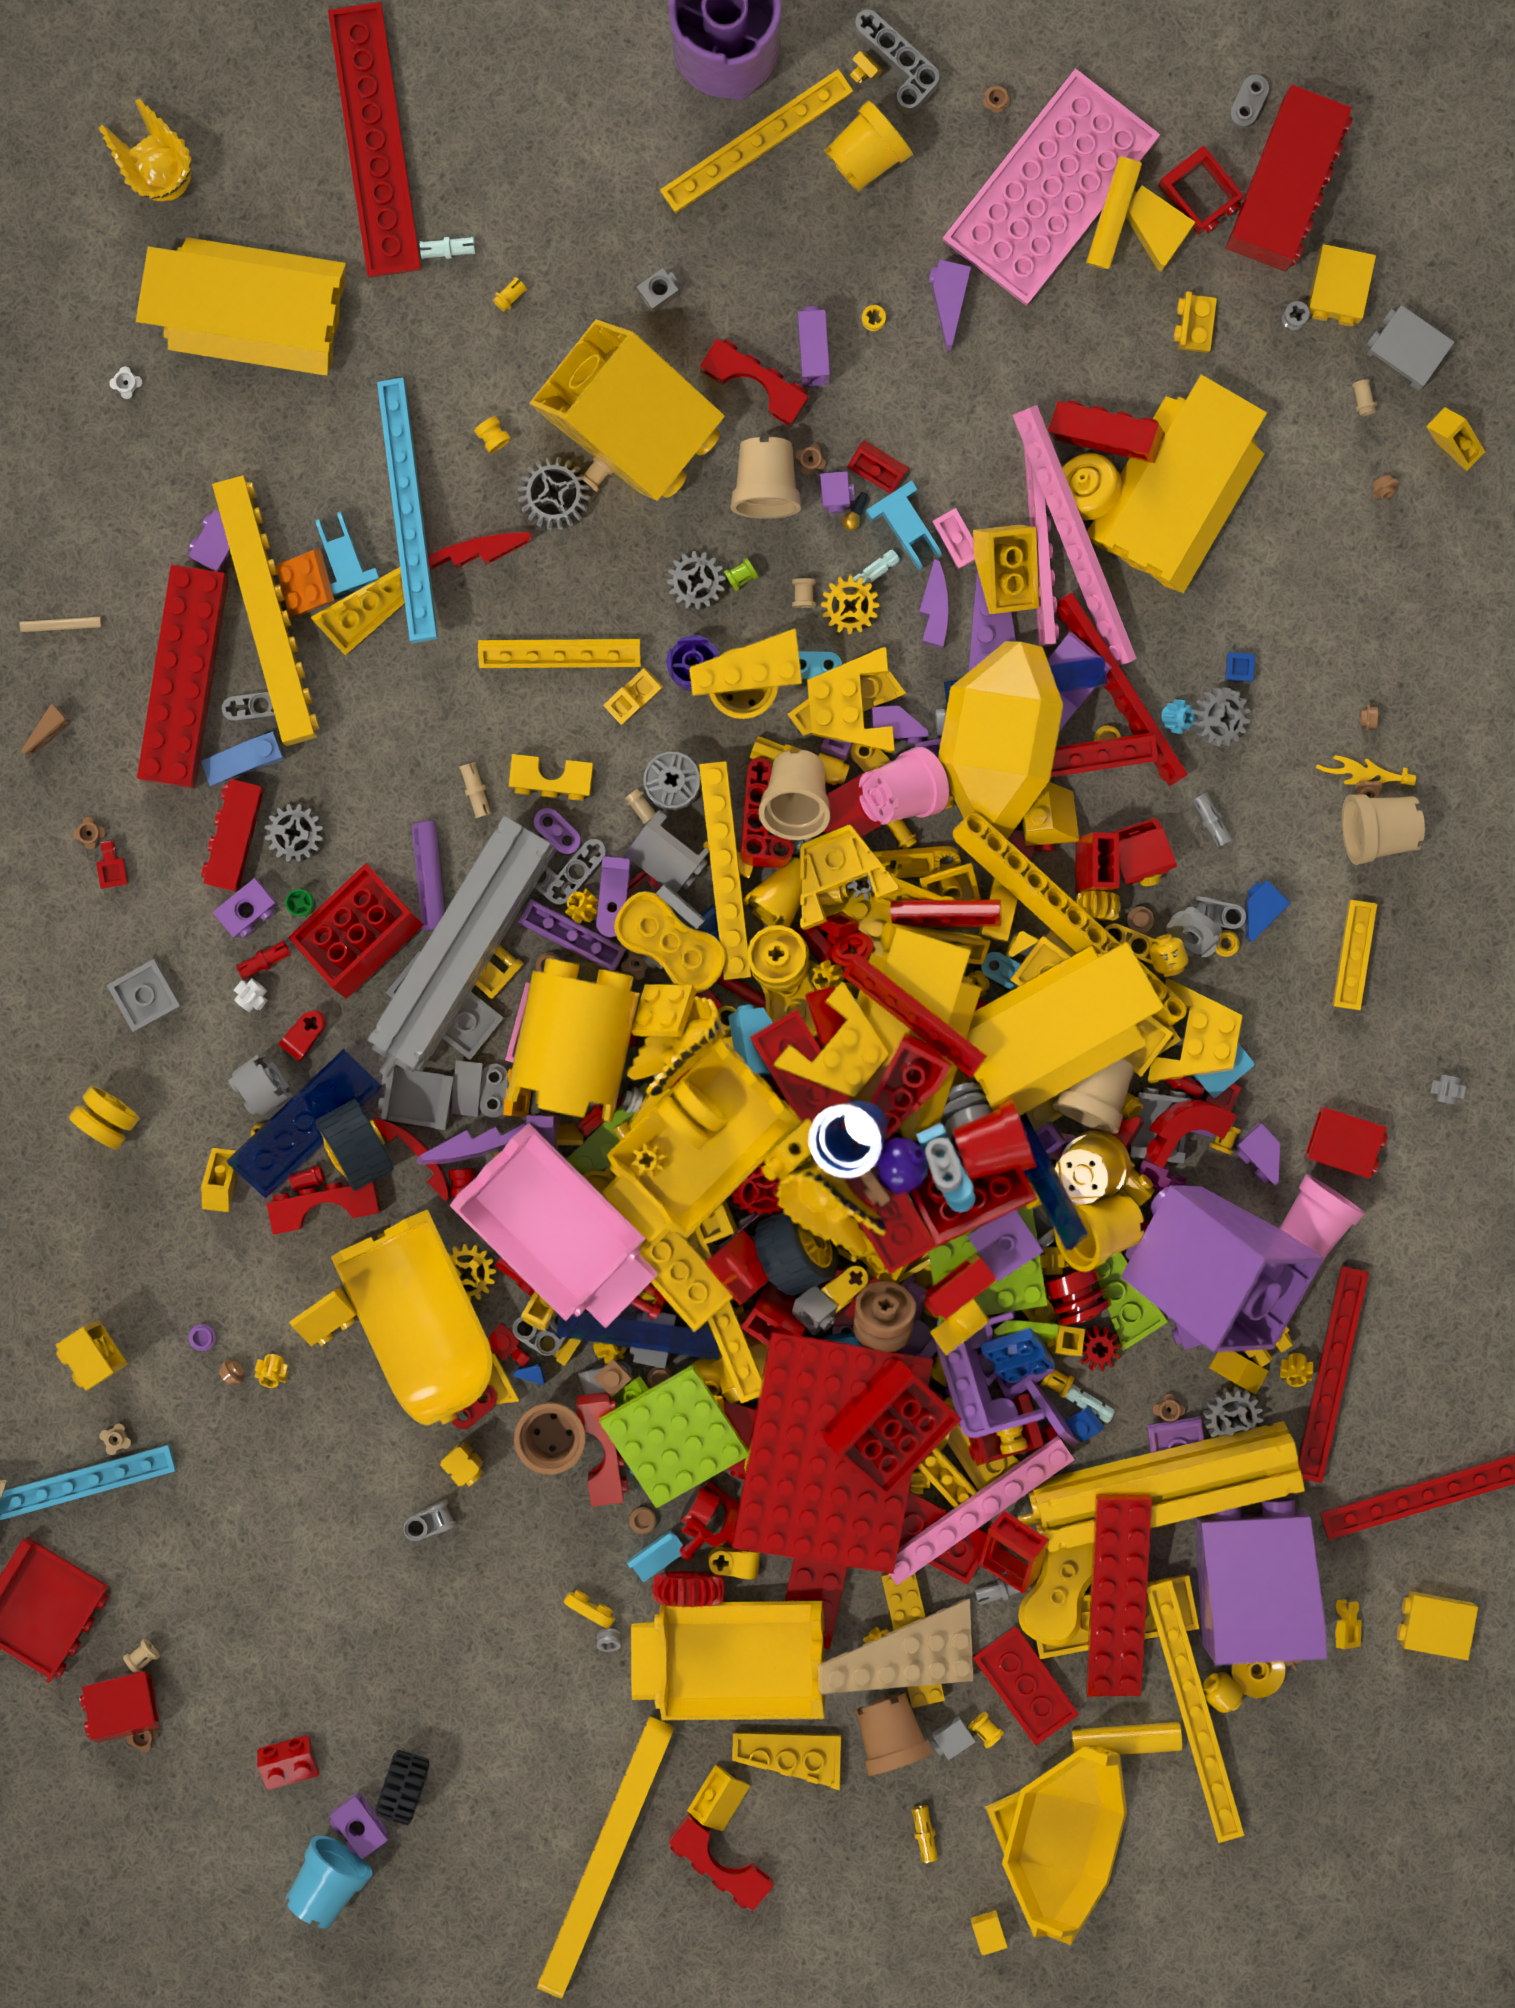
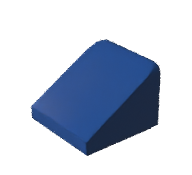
(531, 1373)

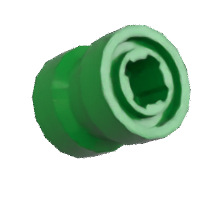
(296, 903)

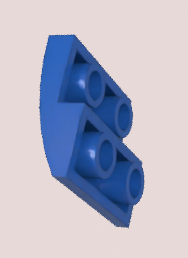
(1018, 1355)

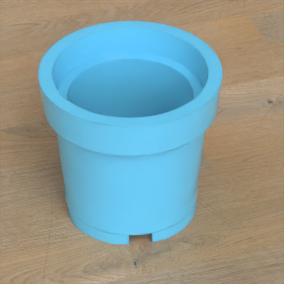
(326, 1881)

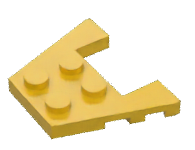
(838, 703)
(833, 862)
(870, 914)
(1208, 1042)
(848, 1057)

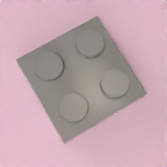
(144, 995)

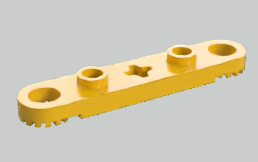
(917, 861)

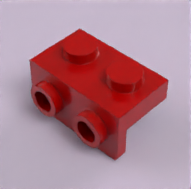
(287, 1762)

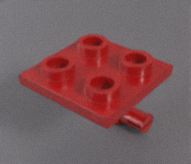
(738, 1267)

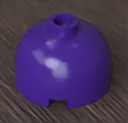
(688, 653)
(901, 1165)

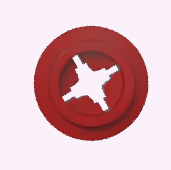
(859, 941)

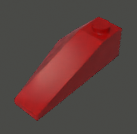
(909, 1080)

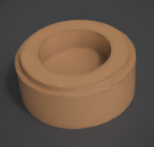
(642, 1520)

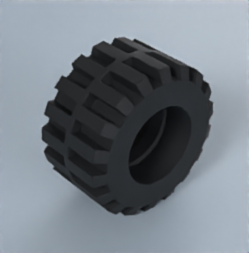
(402, 1787)

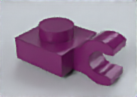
(1160, 1176)

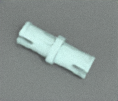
(447, 247)

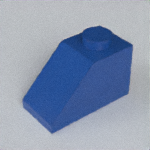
(1262, 908)

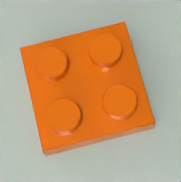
(305, 583)

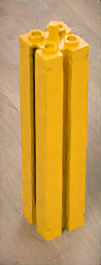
(1180, 1480)

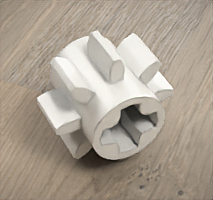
(250, 995)

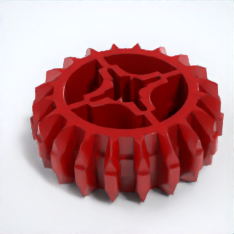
(759, 1194)
(688, 1588)

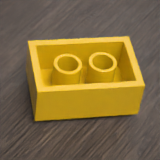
(90, 1355)

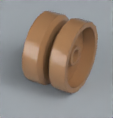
(884, 1316)

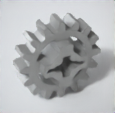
(684, 576)
(1224, 719)
(292, 845)
(1232, 1405)

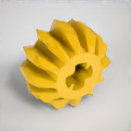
(1100, 904)

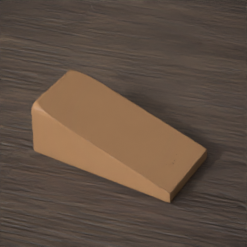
(48, 727)

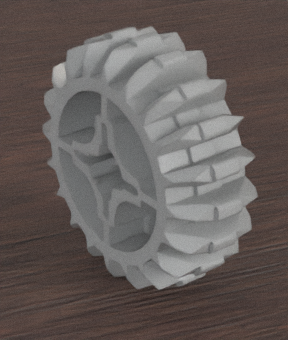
(543, 500)

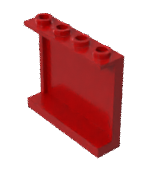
(46, 1607)

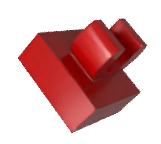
(839, 926)

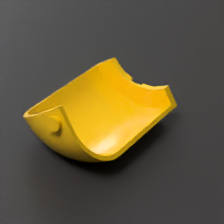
(418, 1319)

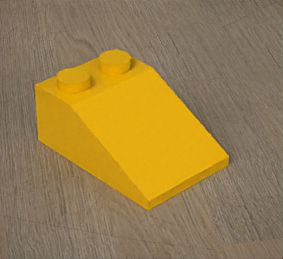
(1007, 567)

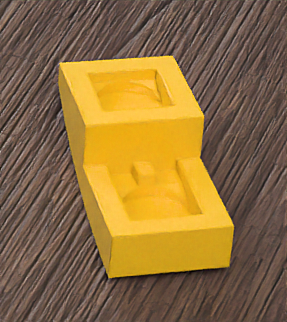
(633, 696)

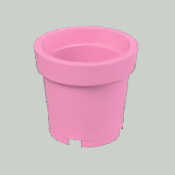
(905, 787)
(1320, 1216)

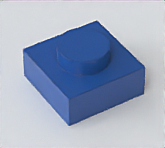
(1239, 667)
(1084, 1424)

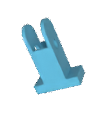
(903, 520)
(345, 562)
(963, 1197)

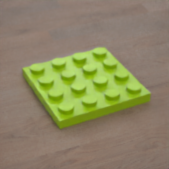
(1016, 1291)
(674, 1436)

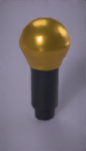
(851, 520)

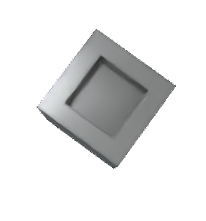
(654, 301)
(814, 1310)
(952, 1738)

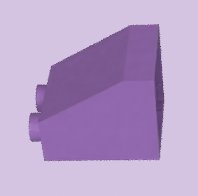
(1220, 1270)
(1259, 1585)

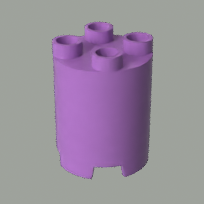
(725, 44)

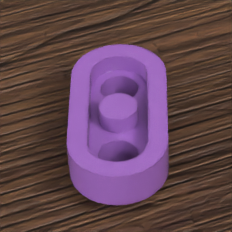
(558, 830)

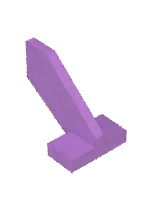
(1031, 1383)

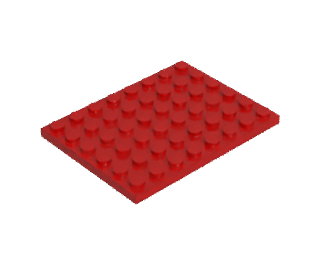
(795, 1488)

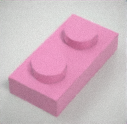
(955, 537)

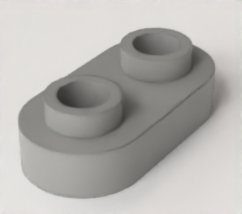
(1249, 100)
(493, 1090)
(943, 1166)

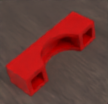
(726, 363)
(289, 1213)
(604, 1480)
(746, 1884)

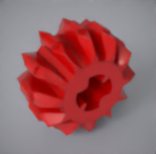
(1107, 1354)

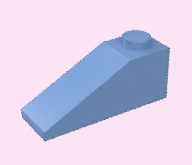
(243, 758)

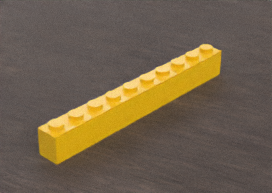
(265, 611)

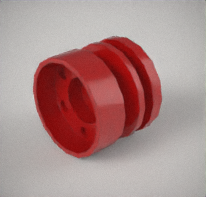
(1077, 1295)

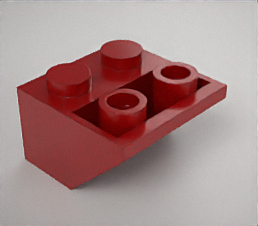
(1144, 851)

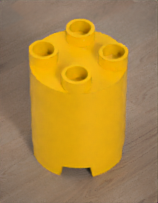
(574, 1039)

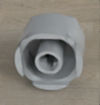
(260, 1085)

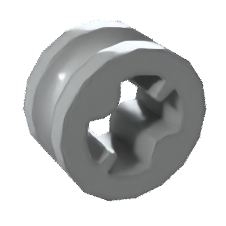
(608, 1640)

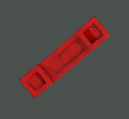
(391, 1130)

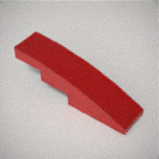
(488, 547)

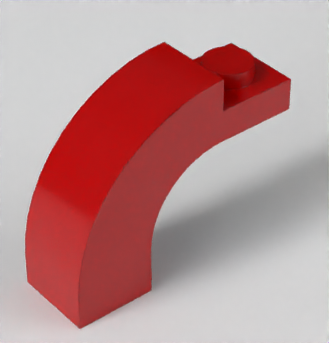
(1182, 1119)

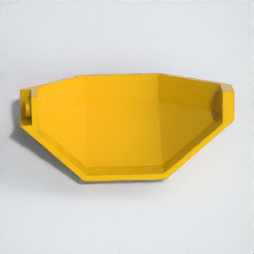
(1001, 734)
(1066, 1841)

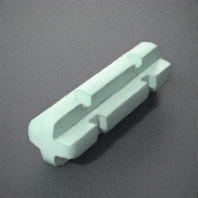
(878, 567)
(1084, 1399)

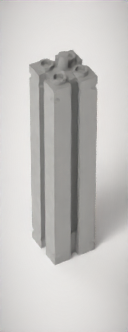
(460, 947)

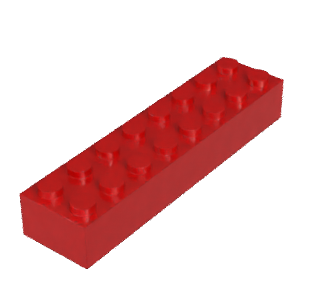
(183, 676)

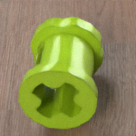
(741, 574)

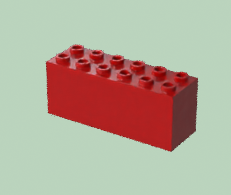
(1290, 178)

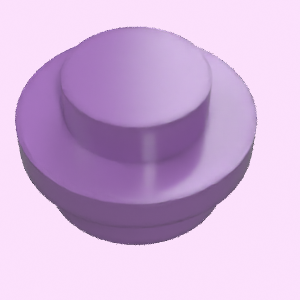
(202, 1337)

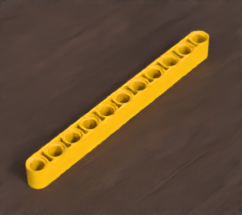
(1050, 902)
(605, 1857)

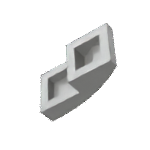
(466, 1088)

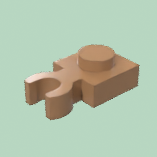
(874, 1190)

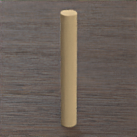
(60, 624)

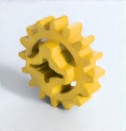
(860, 594)
(477, 1281)

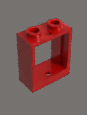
(1203, 157)
(959, 1287)
(1021, 1540)

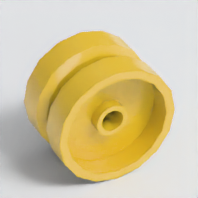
(792, 961)
(691, 1113)
(104, 1117)

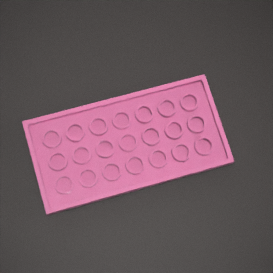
(1049, 187)

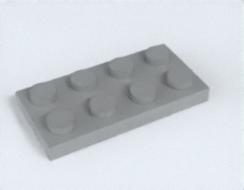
(470, 1026)

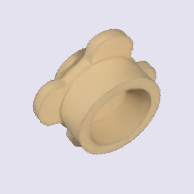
(119, 1432)

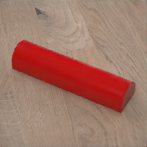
(946, 913)

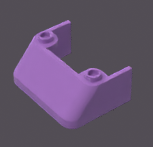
(970, 1391)

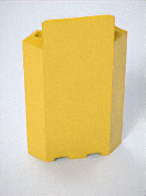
(244, 304)
(1182, 500)
(934, 977)
(1062, 1027)
(697, 1178)
(731, 1661)

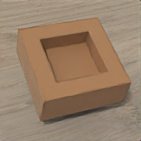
(613, 1377)

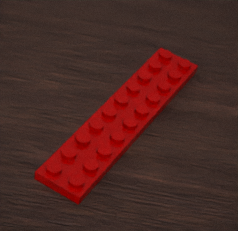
(374, 140)
(905, 1232)

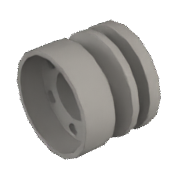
(667, 796)
(962, 1106)

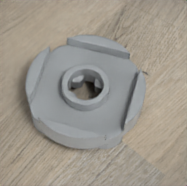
(1205, 930)

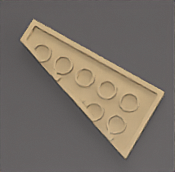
(914, 1655)

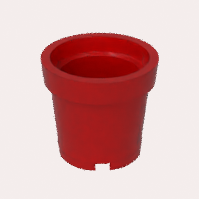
(994, 1143)

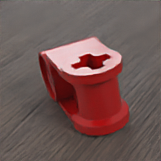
(300, 1037)

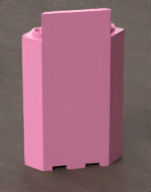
(556, 1230)

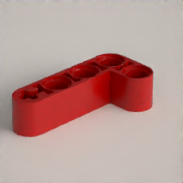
(759, 836)

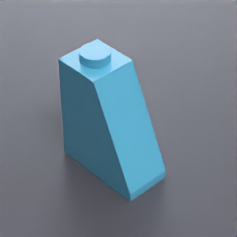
(743, 1025)

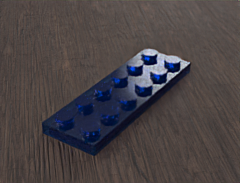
(292, 1131)

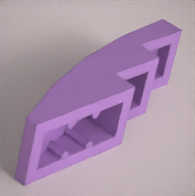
(464, 1147)

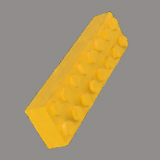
(904, 1608)

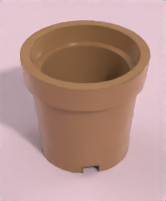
(535, 1448)
(891, 1735)

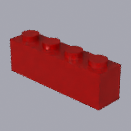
(1106, 431)
(233, 835)

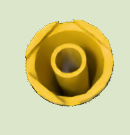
(778, 896)

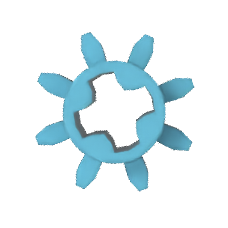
(1178, 716)

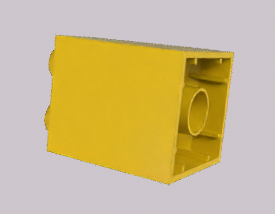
(629, 409)

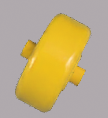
(1093, 484)

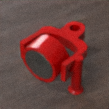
(698, 1513)

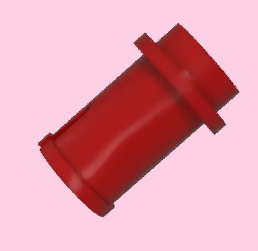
(307, 1178)

